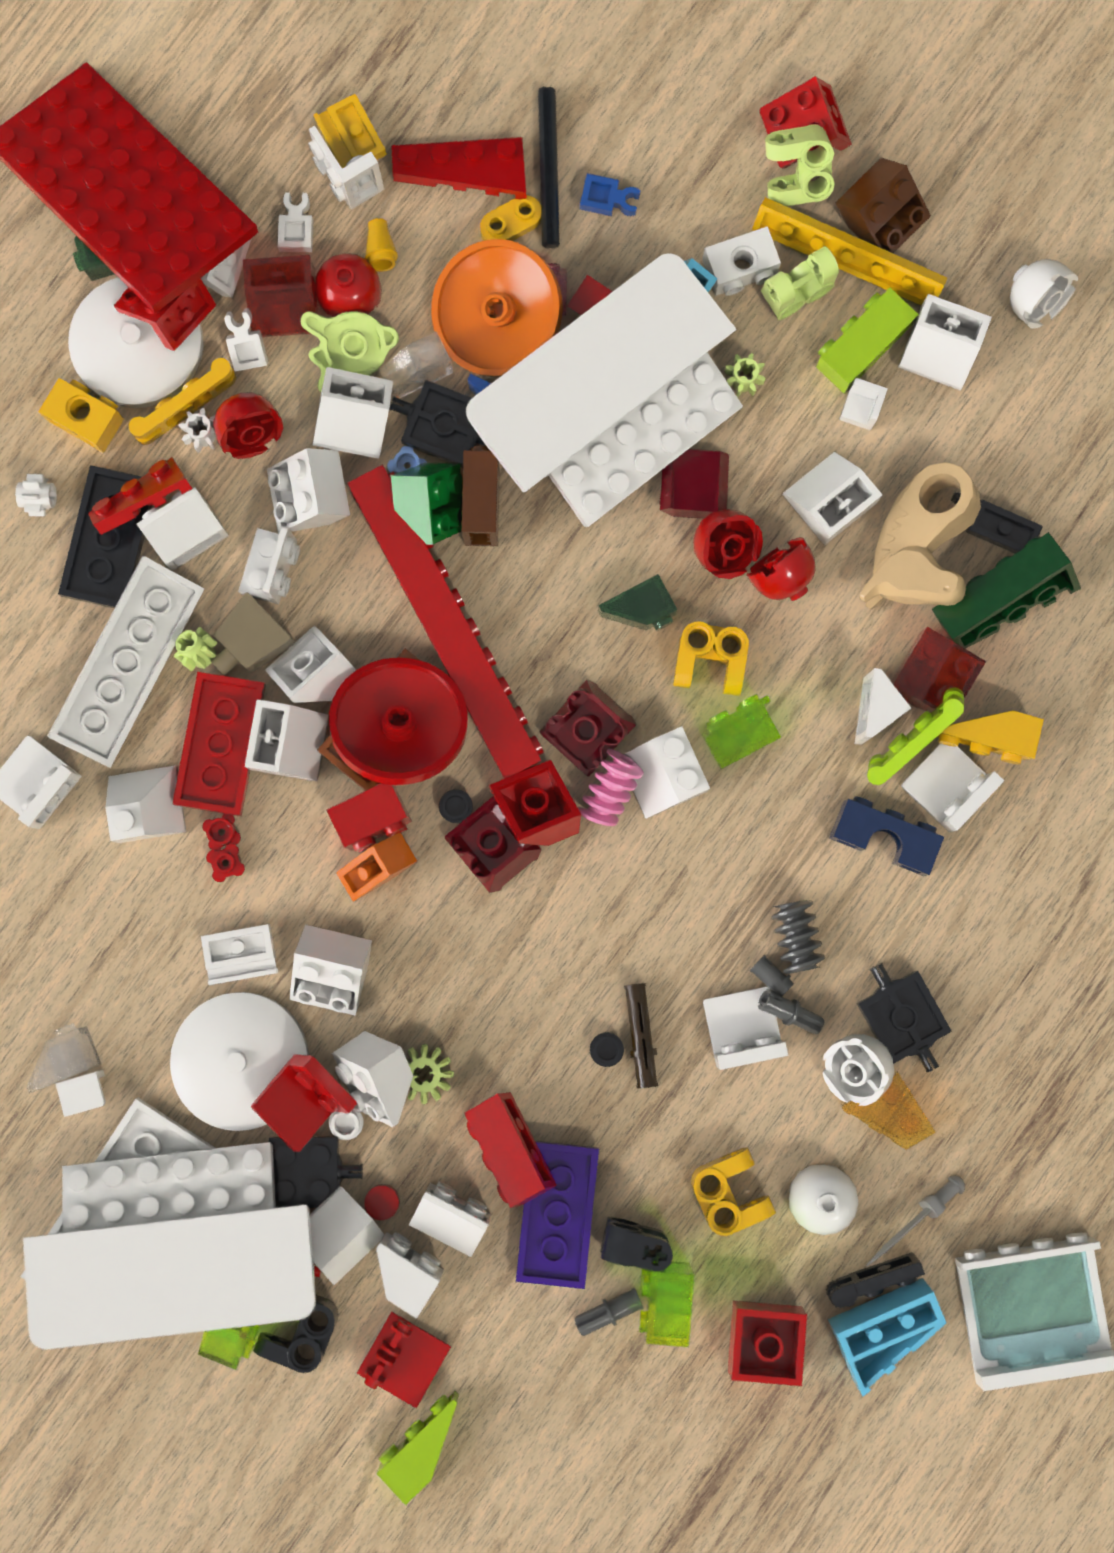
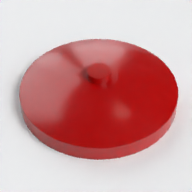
(398, 721)

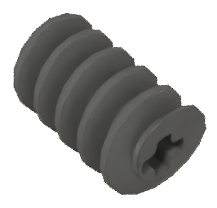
(798, 936)

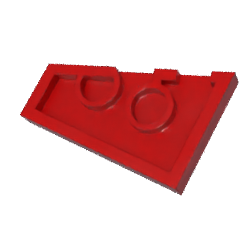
(148, 490)

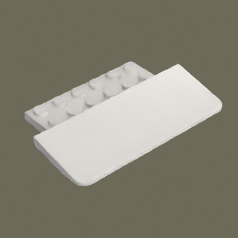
(612, 392)
(169, 1250)

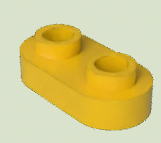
(512, 221)

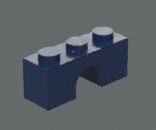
(915, 844)

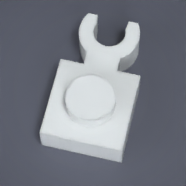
(296, 228)
(245, 346)

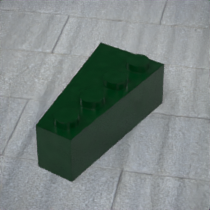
(1009, 591)

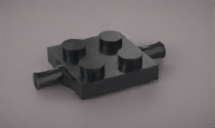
(438, 423)
(904, 1016)
(310, 1174)

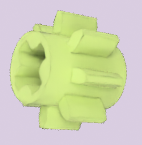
(748, 366)
(195, 649)

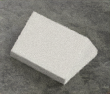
(878, 705)
(341, 1234)

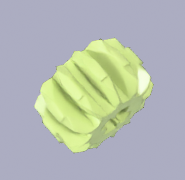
(428, 1084)

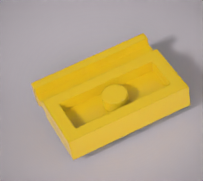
(349, 131)

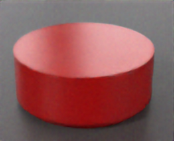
(382, 1202)

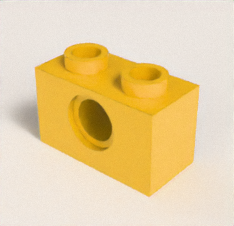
(96, 428)

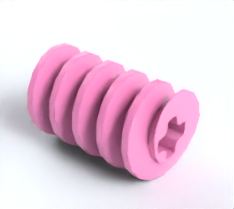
(612, 790)

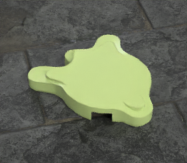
(349, 342)

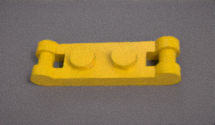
(174, 410)

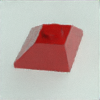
(537, 805)

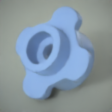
(405, 456)

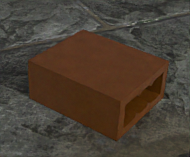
(480, 497)

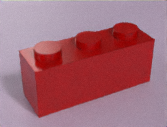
(509, 1149)

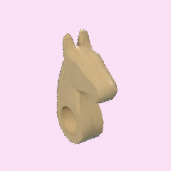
(903, 555)

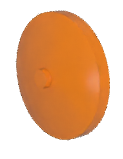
(495, 306)

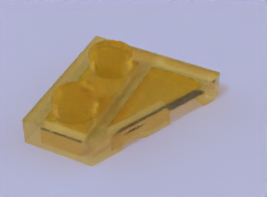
(895, 1115)

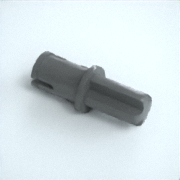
(790, 1012)
(608, 1312)

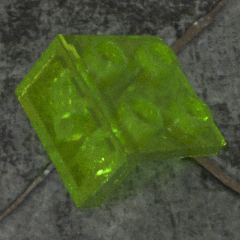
(740, 733)

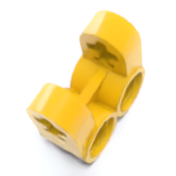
(713, 651)
(743, 1215)

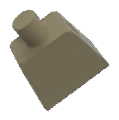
(249, 637)

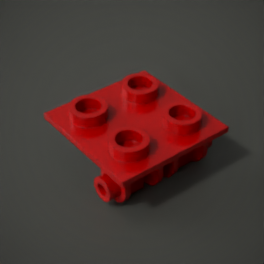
(403, 1360)

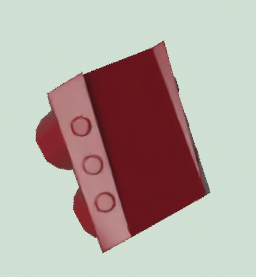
(695, 484)
(588, 727)
(491, 847)

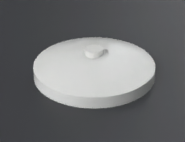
(124, 355)
(230, 1055)

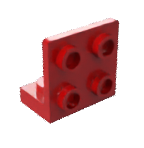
(806, 105)
(175, 319)
(301, 1100)

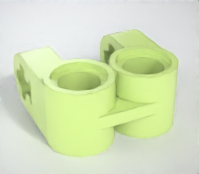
(795, 144)
(803, 285)

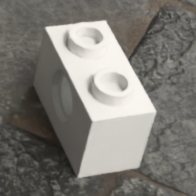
(753, 247)

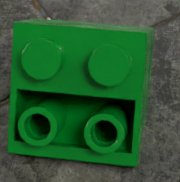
(430, 500)

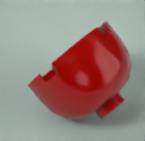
(347, 285)
(246, 424)
(727, 543)
(784, 571)

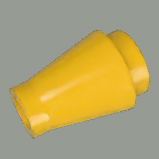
(380, 247)

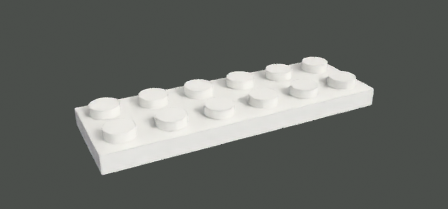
(125, 662)

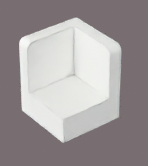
(863, 404)
(81, 1093)

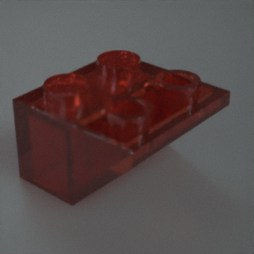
(279, 293)
(934, 667)

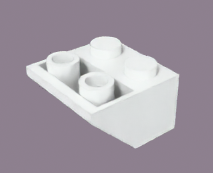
(944, 342)
(352, 412)
(308, 490)
(832, 496)
(182, 528)
(286, 740)
(329, 969)
(375, 1076)
(451, 1218)
(406, 1274)

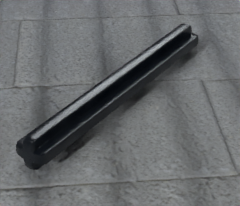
(548, 167)

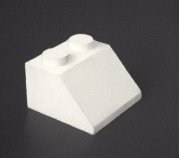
(669, 772)

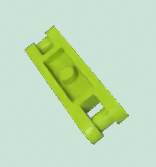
(926, 729)

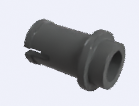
(772, 976)

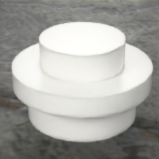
(346, 1125)

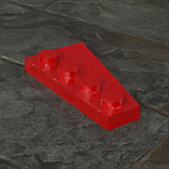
(472, 164)

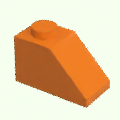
(376, 866)

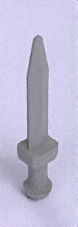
(932, 1206)

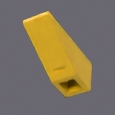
(1005, 733)

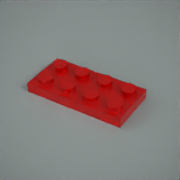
(216, 744)

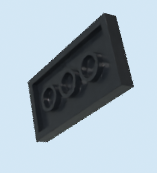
(97, 563)

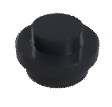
(455, 806)
(606, 1049)

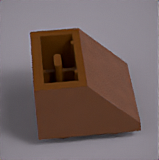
(884, 205)

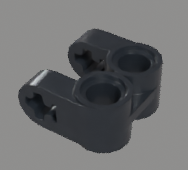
(626, 1241)
(286, 1352)

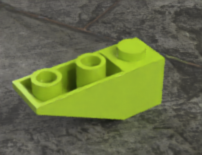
(413, 1462)

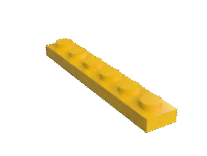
(850, 252)

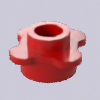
(212, 829)
(234, 867)

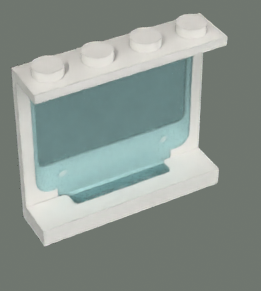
(1034, 1312)

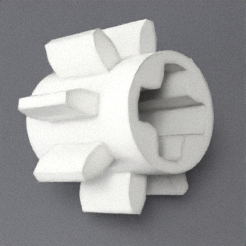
(194, 423)
(36, 495)

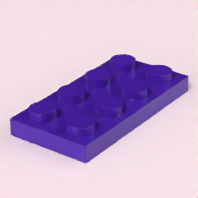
(560, 1220)

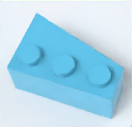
(886, 1330)

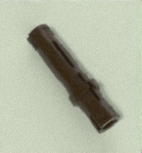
(641, 1036)

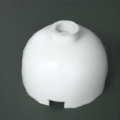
(1041, 290)
(858, 1069)
(823, 1199)

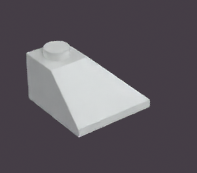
(310, 669)
(142, 805)

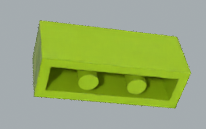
(865, 339)

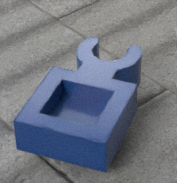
(602, 196)

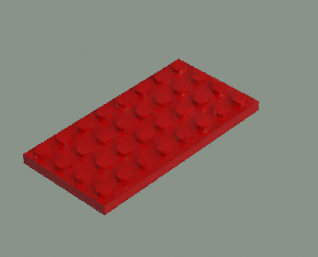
(122, 187)

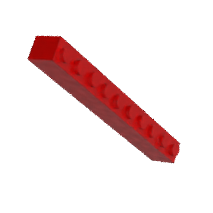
(447, 627)

